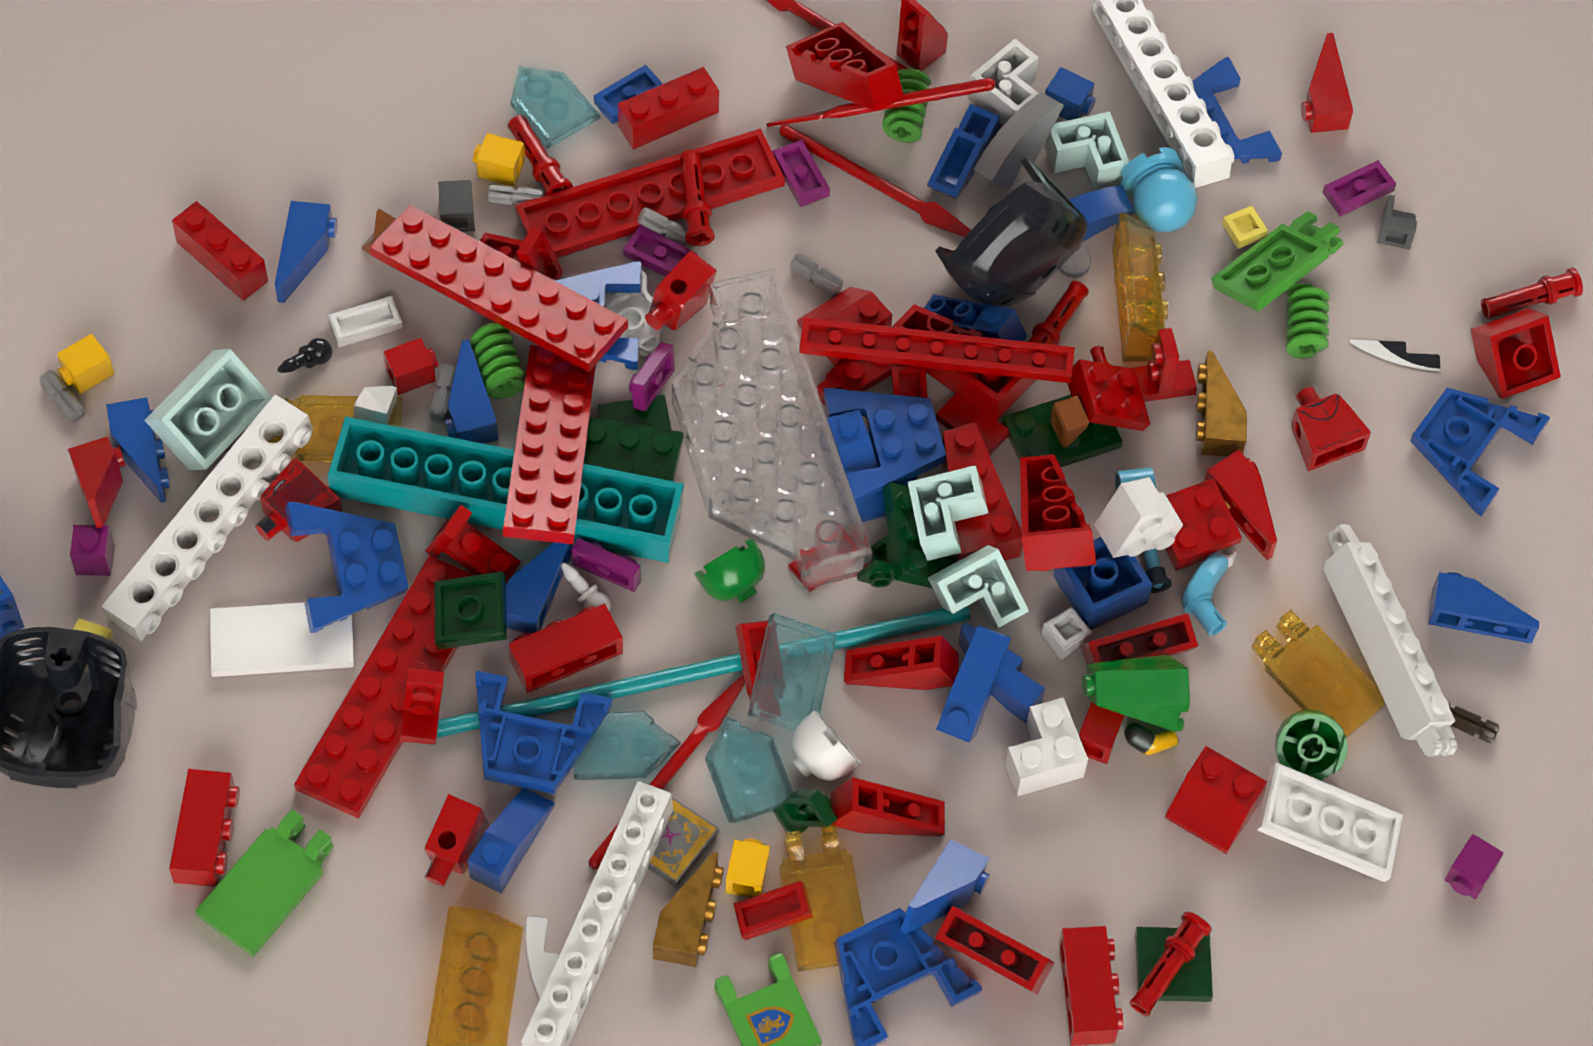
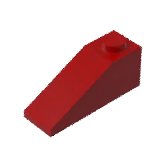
(919, 36)
(1328, 98)
(98, 475)
(1245, 494)
(904, 664)
(886, 810)

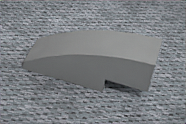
(1019, 138)

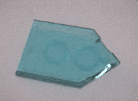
(551, 104)
(624, 748)
(747, 772)

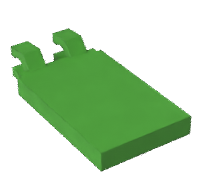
(1278, 261)
(265, 884)

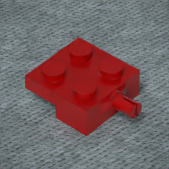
(1109, 392)
(1205, 523)

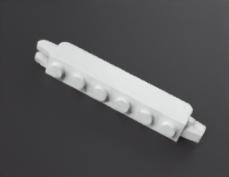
(1388, 643)

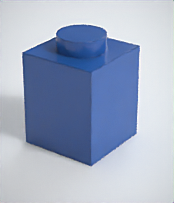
(1073, 93)

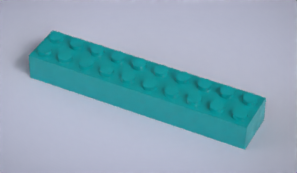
(441, 472)

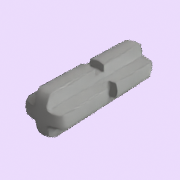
(507, 194)
(662, 225)
(822, 277)
(65, 398)
(440, 398)

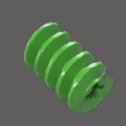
(907, 121)
(1307, 320)
(497, 361)

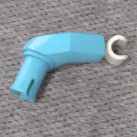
(1200, 589)

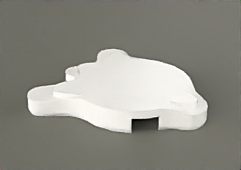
(634, 308)

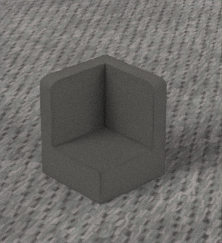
(457, 204)
(1397, 226)

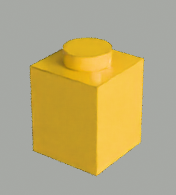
(499, 159)
(84, 364)
(747, 868)

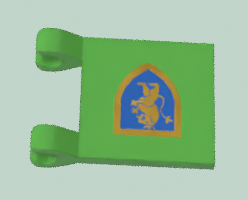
(771, 1014)

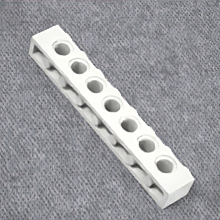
(1165, 89)
(167, 551)
(600, 918)

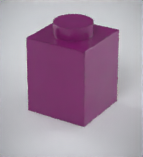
(92, 550)
(1473, 867)

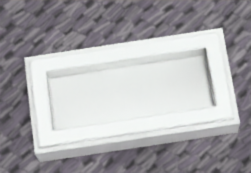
(365, 321)

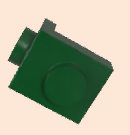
(880, 570)
(804, 810)

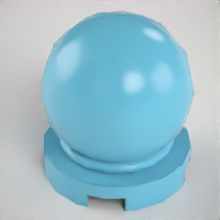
(1160, 190)

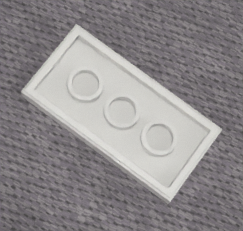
(276, 641)
(1330, 822)

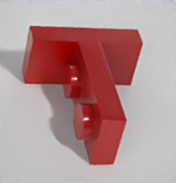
(532, 251)
(1165, 375)
(471, 547)
(421, 706)

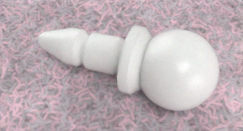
(589, 595)

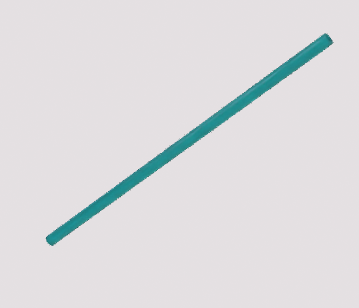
(698, 670)

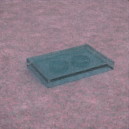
(791, 672)

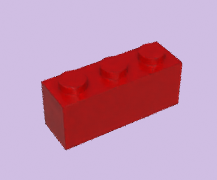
(668, 108)
(220, 250)
(1155, 639)
(565, 647)
(204, 828)
(994, 950)
(1090, 985)

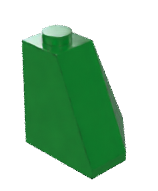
(1141, 688)

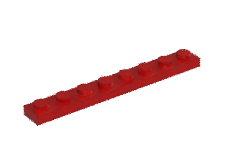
(937, 350)

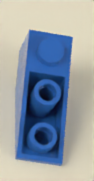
(986, 318)
(138, 443)

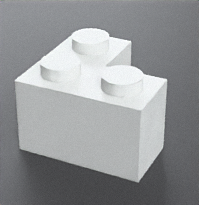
(1013, 72)
(1138, 520)
(1053, 753)

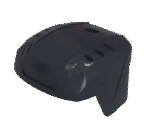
(1017, 243)
(57, 743)

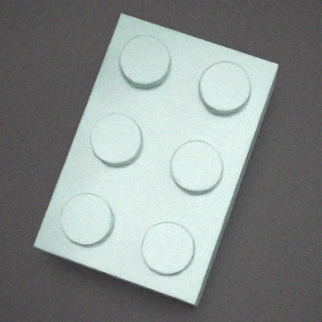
(209, 409)

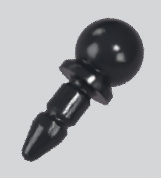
(316, 352)

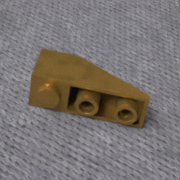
(1223, 414)
(683, 919)

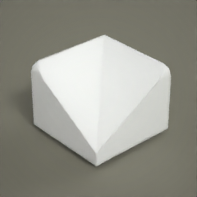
(376, 404)
(1065, 632)

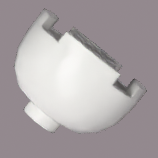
(821, 750)

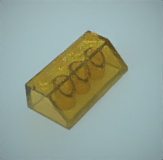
(1138, 288)
(475, 979)

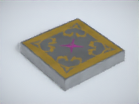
(681, 843)

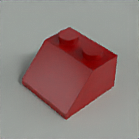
(852, 306)
(1516, 352)
(1216, 799)

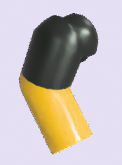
(1147, 741)

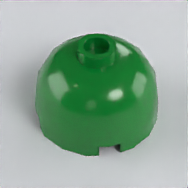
(734, 573)
(1311, 743)

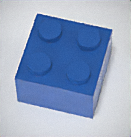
(1104, 589)

